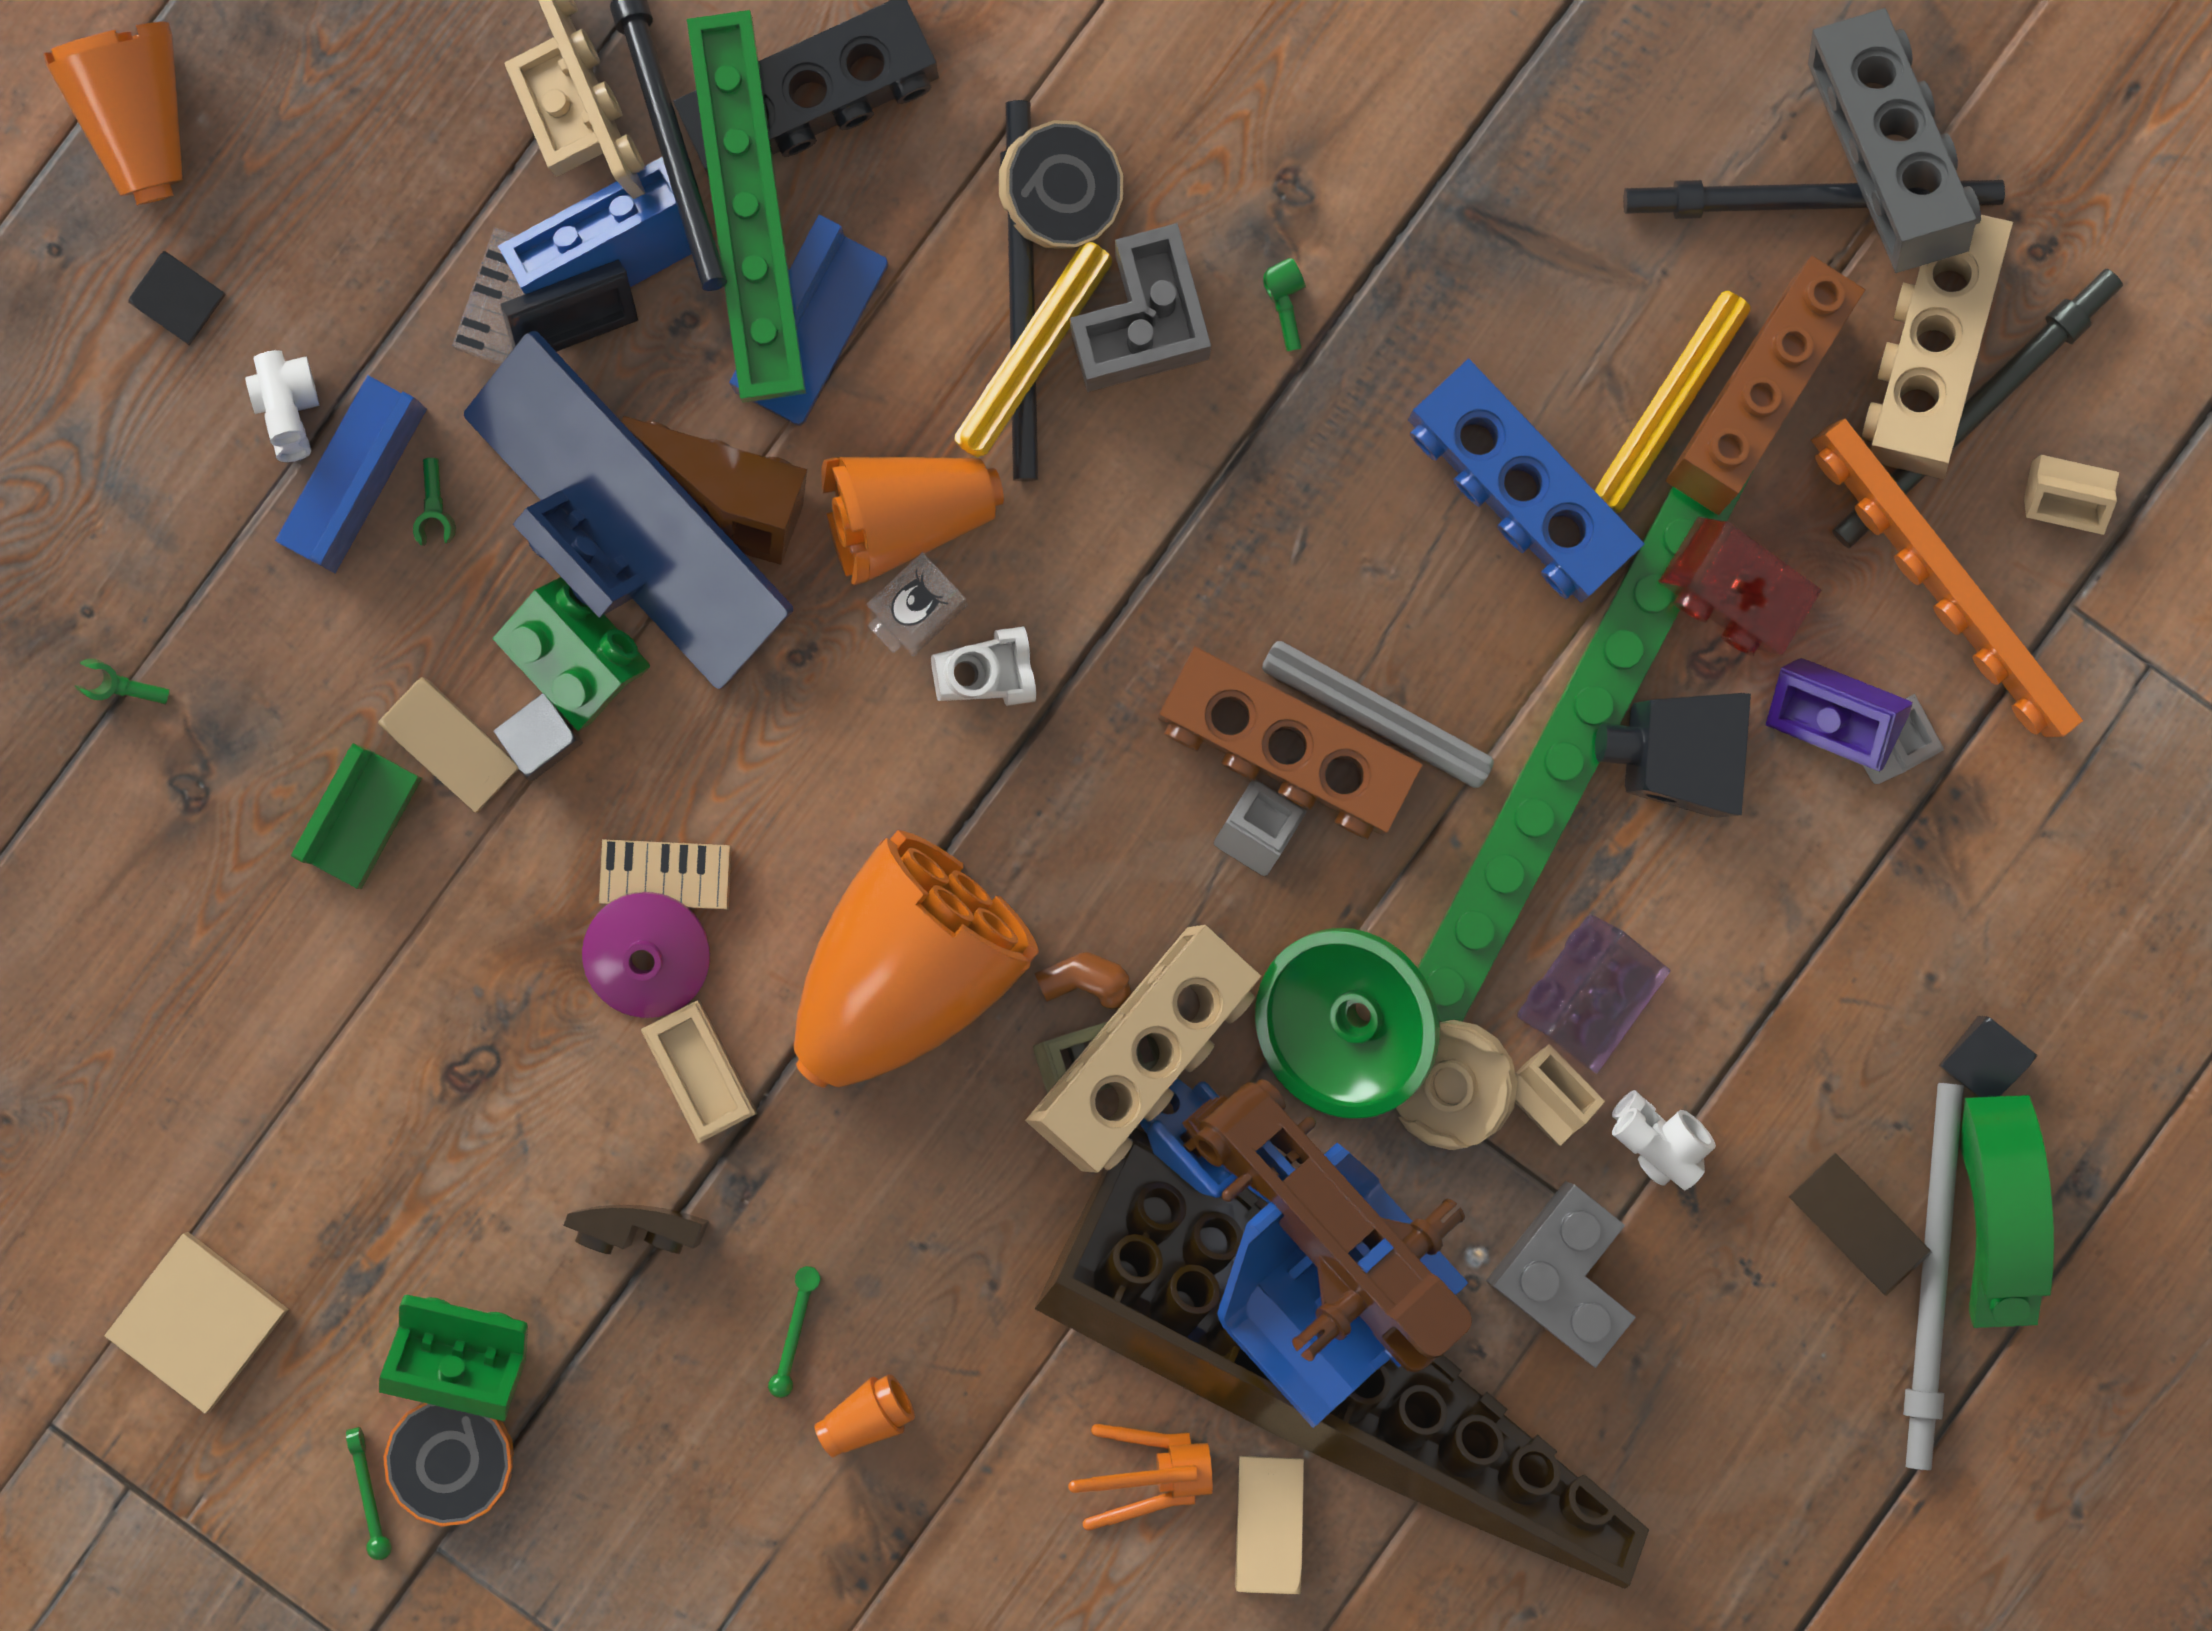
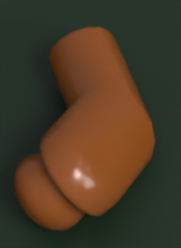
(1089, 974)

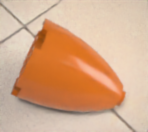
(904, 964)

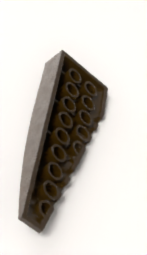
(1149, 1283)

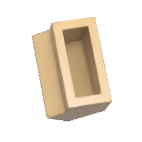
(2070, 494)
(1555, 1095)

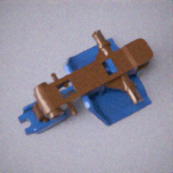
(1331, 1266)

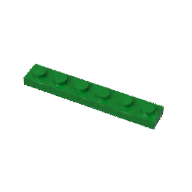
(746, 206)

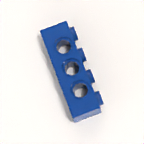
(1473, 399)

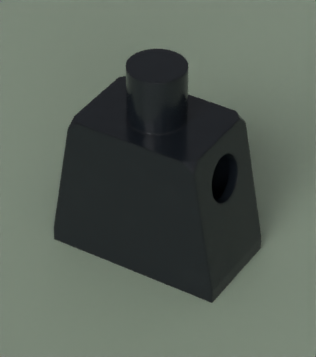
(1683, 751)

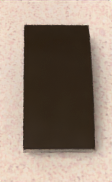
(1860, 1224)
(616, 1225)

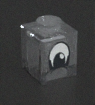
(915, 606)

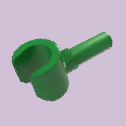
(1280, 283)
(433, 504)
(121, 685)

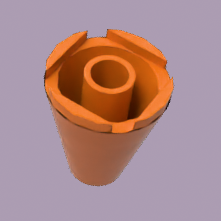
(126, 105)
(903, 507)

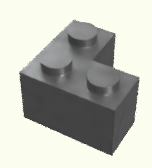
(1158, 324)
(1549, 1269)

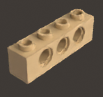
(1926, 439)
(1069, 1112)

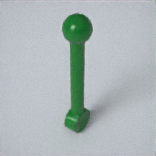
(806, 1280)
(378, 1546)

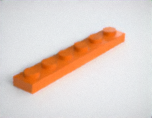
(1960, 601)

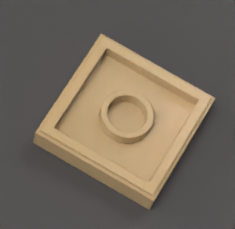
(196, 1322)

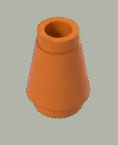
(866, 1416)

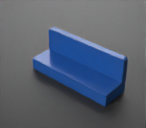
(601, 229)
(830, 291)
(351, 474)

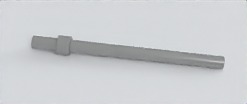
(1924, 1401)

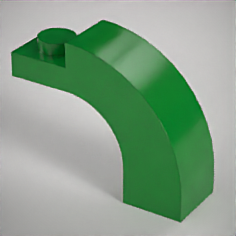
(2011, 1208)

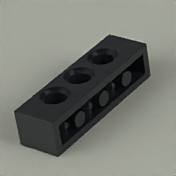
(826, 59)

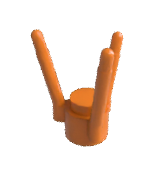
(1180, 1472)

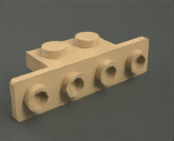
(568, 106)

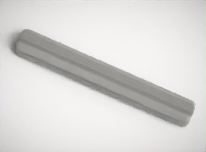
(1378, 714)

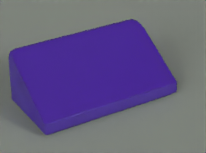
(1837, 713)

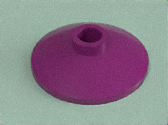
(664, 930)

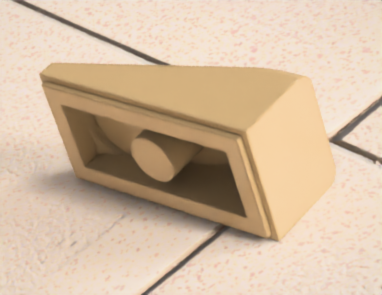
(448, 744)
(1269, 1525)

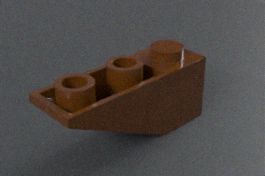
(742, 492)

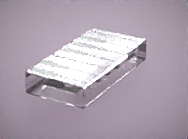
(483, 325)

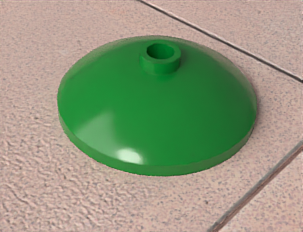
(1320, 1042)

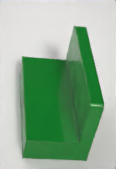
(356, 816)

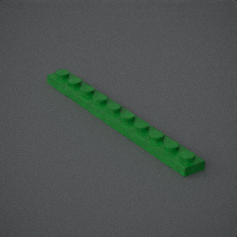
(1559, 765)

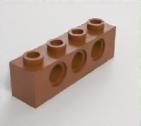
(1765, 385)
(1383, 771)

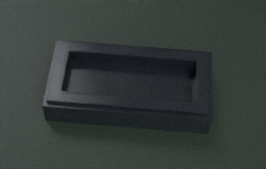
(573, 308)

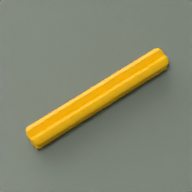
(1033, 350)
(1672, 400)

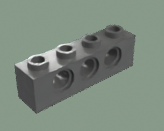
(1910, 225)

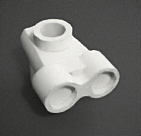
(281, 391)
(999, 667)
(1666, 1149)

